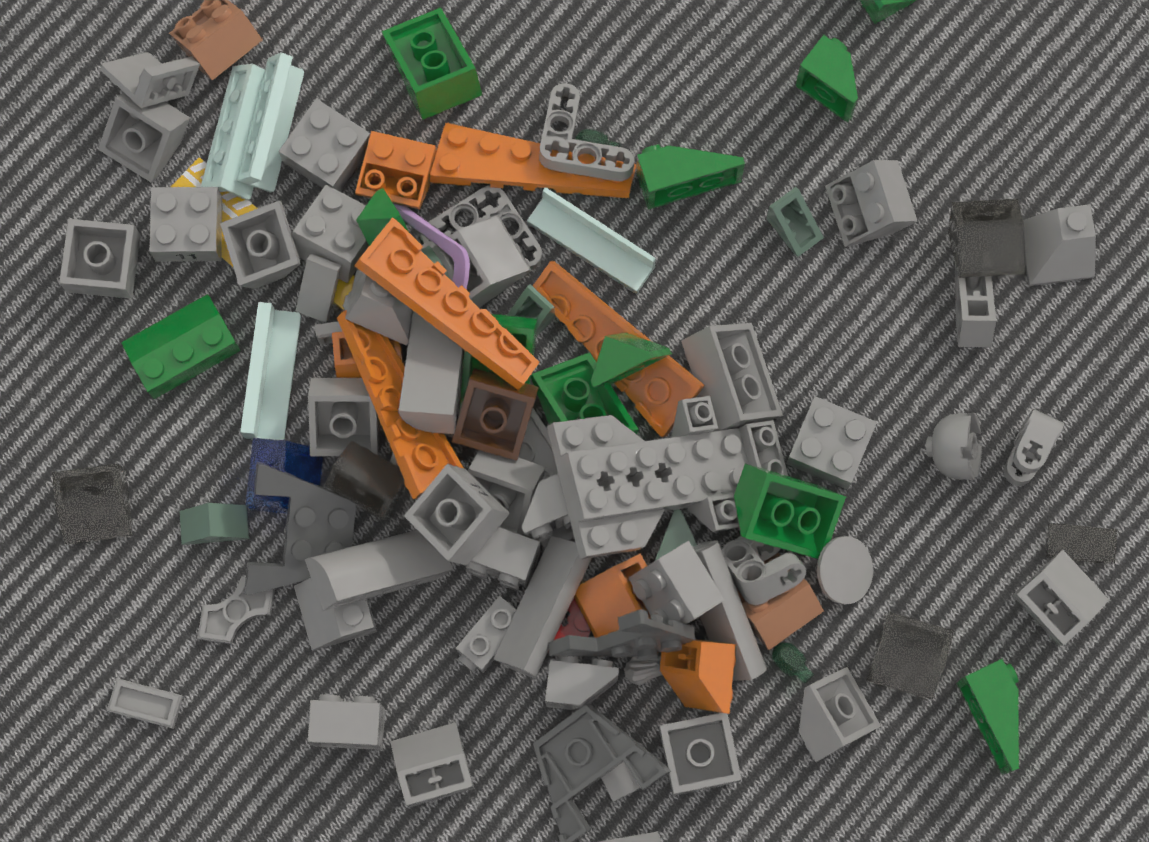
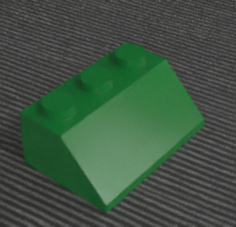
(180, 346)
(786, 511)

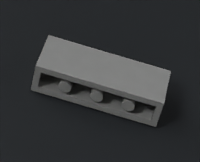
(431, 379)
(375, 569)
(542, 607)
(728, 620)

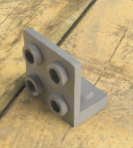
(150, 81)

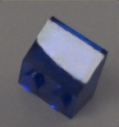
(285, 457)

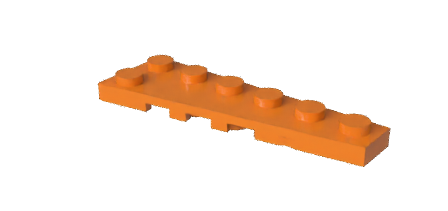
(501, 160)
(408, 274)
(589, 320)
(417, 452)

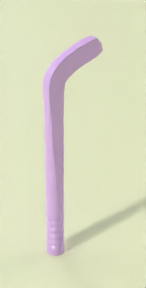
(451, 247)

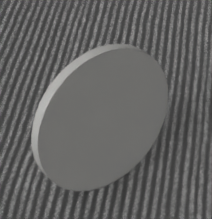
(845, 570)

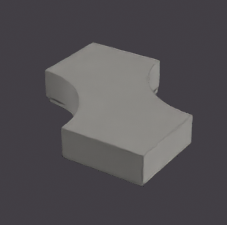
(222, 620)

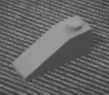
(974, 311)

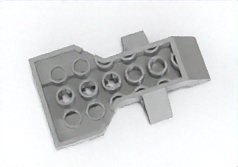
(693, 471)

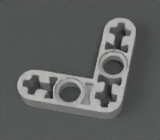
(565, 143)
(505, 211)

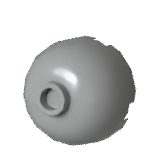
(956, 447)

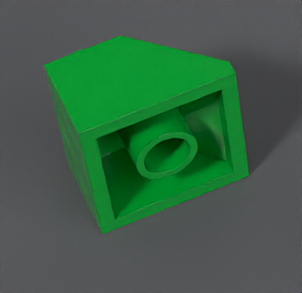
(829, 77)

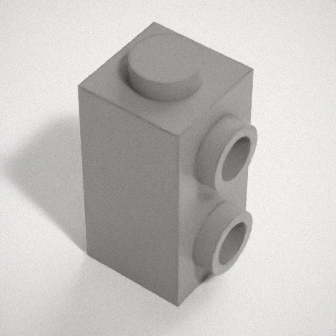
(485, 637)

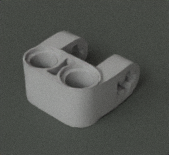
(1032, 446)
(757, 580)

